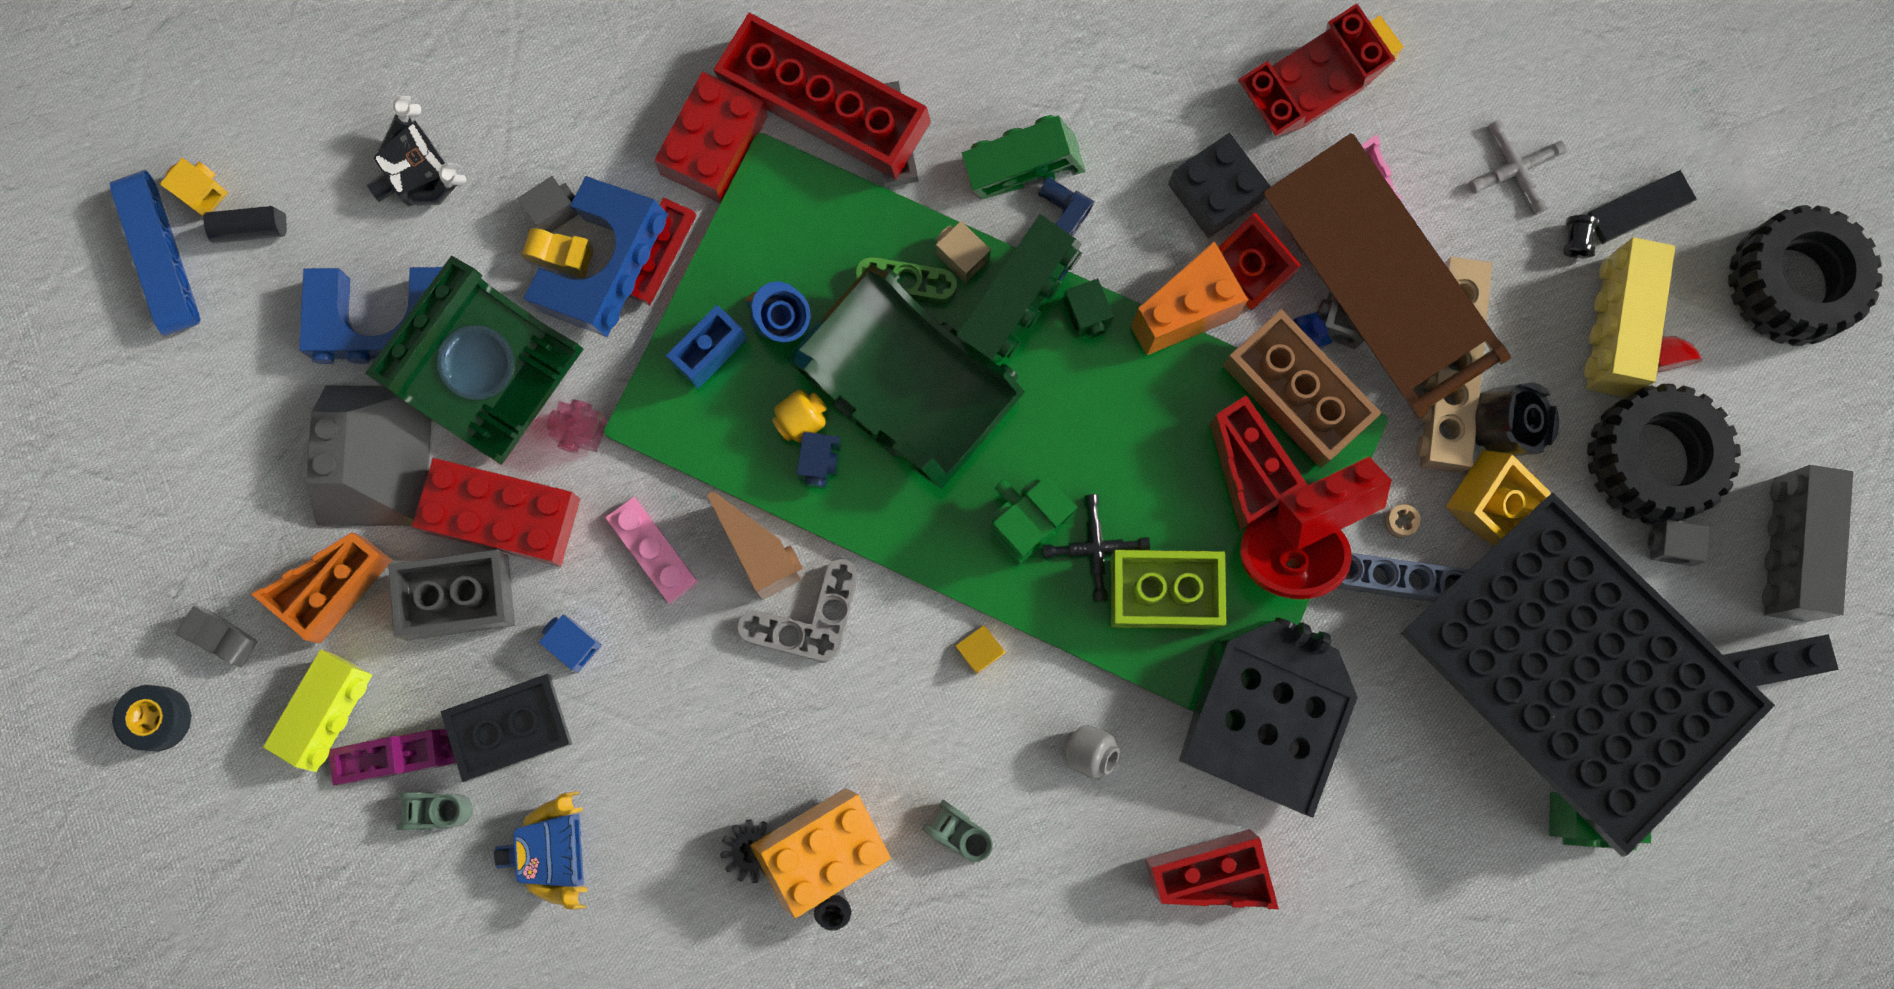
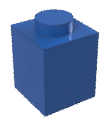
(569, 642)

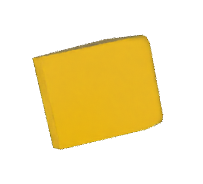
(980, 649)

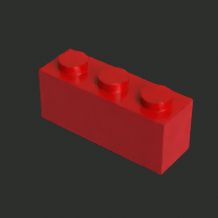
(1333, 503)

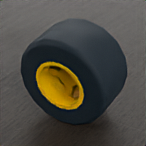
(137, 716)

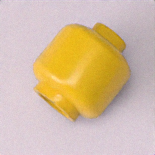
(799, 414)

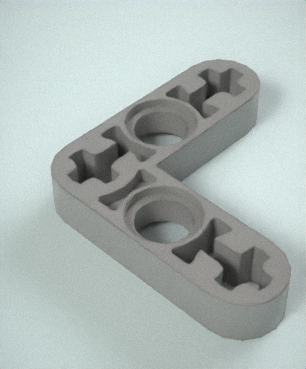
(820, 626)

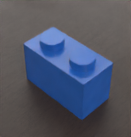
(707, 347)

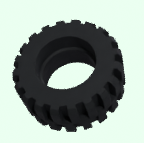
(1836, 248)
(1697, 426)

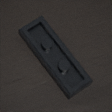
(1642, 206)

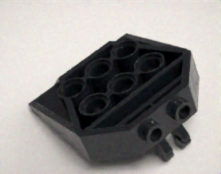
(1304, 669)

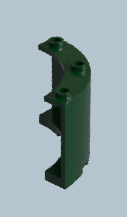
(905, 376)

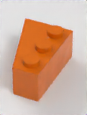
(1190, 303)
(325, 587)

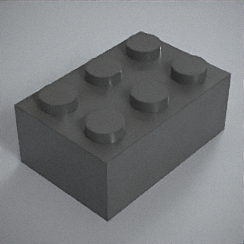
(451, 595)

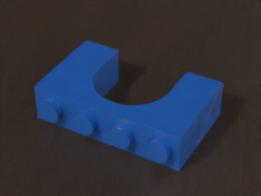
(598, 300)
(325, 316)

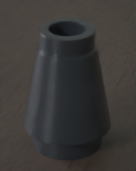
(833, 912)

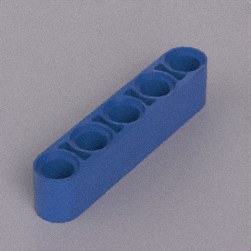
(155, 253)

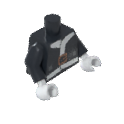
(412, 162)

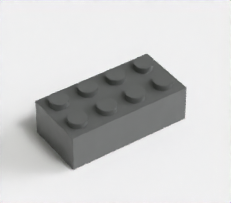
(1808, 544)

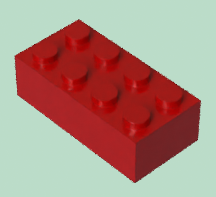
(496, 512)

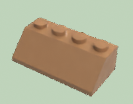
(1301, 388)

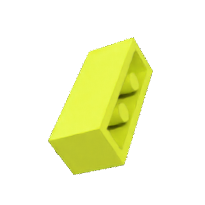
(318, 711)

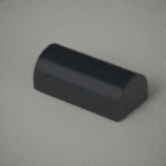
(244, 224)

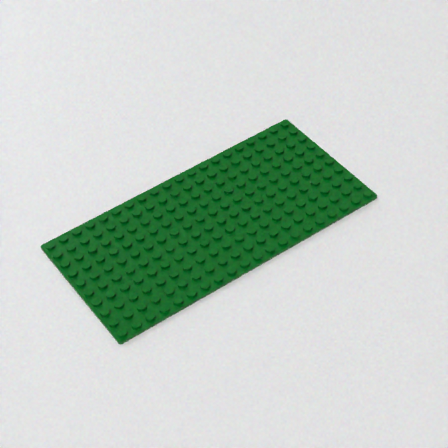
(1089, 418)

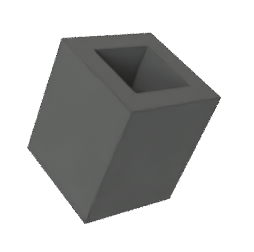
(548, 204)

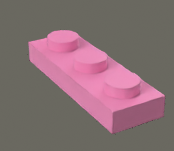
(651, 550)

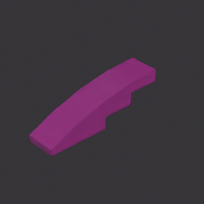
(390, 756)

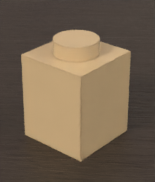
(962, 251)

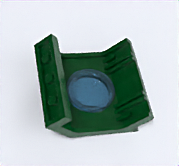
(474, 361)

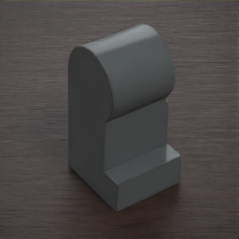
(217, 636)

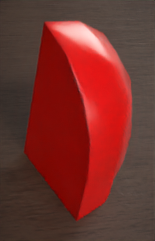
(1677, 353)

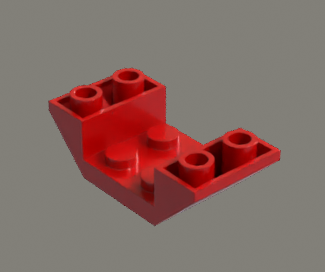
(1318, 73)

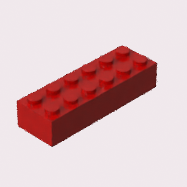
(824, 95)

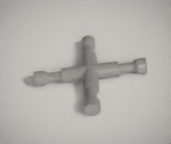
(1517, 167)

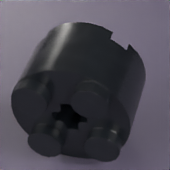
(1516, 419)

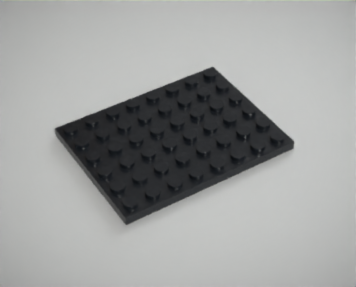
(1588, 673)

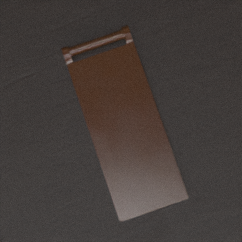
(1383, 271)

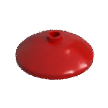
(1270, 555)

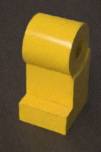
(558, 252)

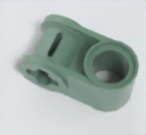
(427, 811)
(957, 831)

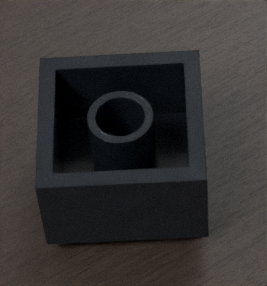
(1218, 185)

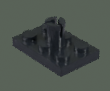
(506, 728)

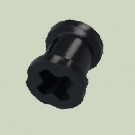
(1580, 236)

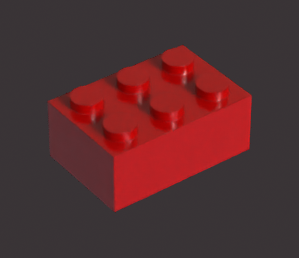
(711, 137)

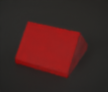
(1258, 260)

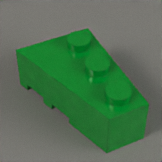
(1022, 156)

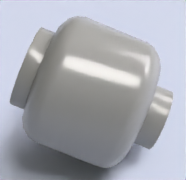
(1091, 751)

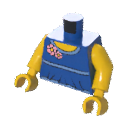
(548, 852)

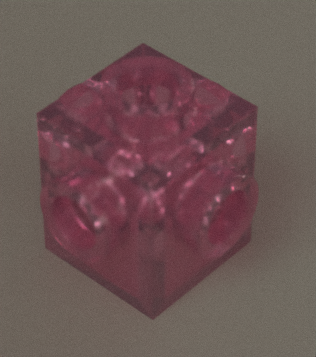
(576, 426)

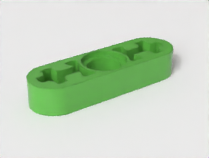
(933, 275)

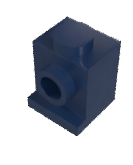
(817, 459)

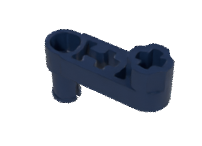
(1074, 206)

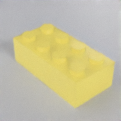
(1629, 317)

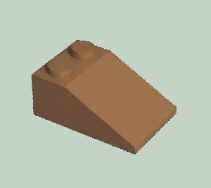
(760, 552)

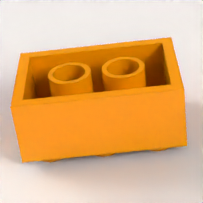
(820, 852)

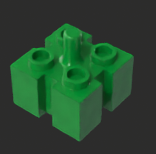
(1030, 517)

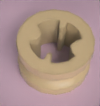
(1412, 525)

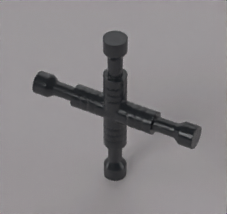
(1095, 547)

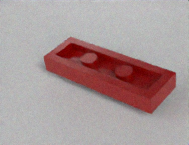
(663, 251)

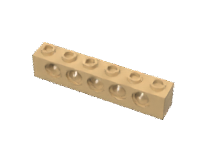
(1434, 449)

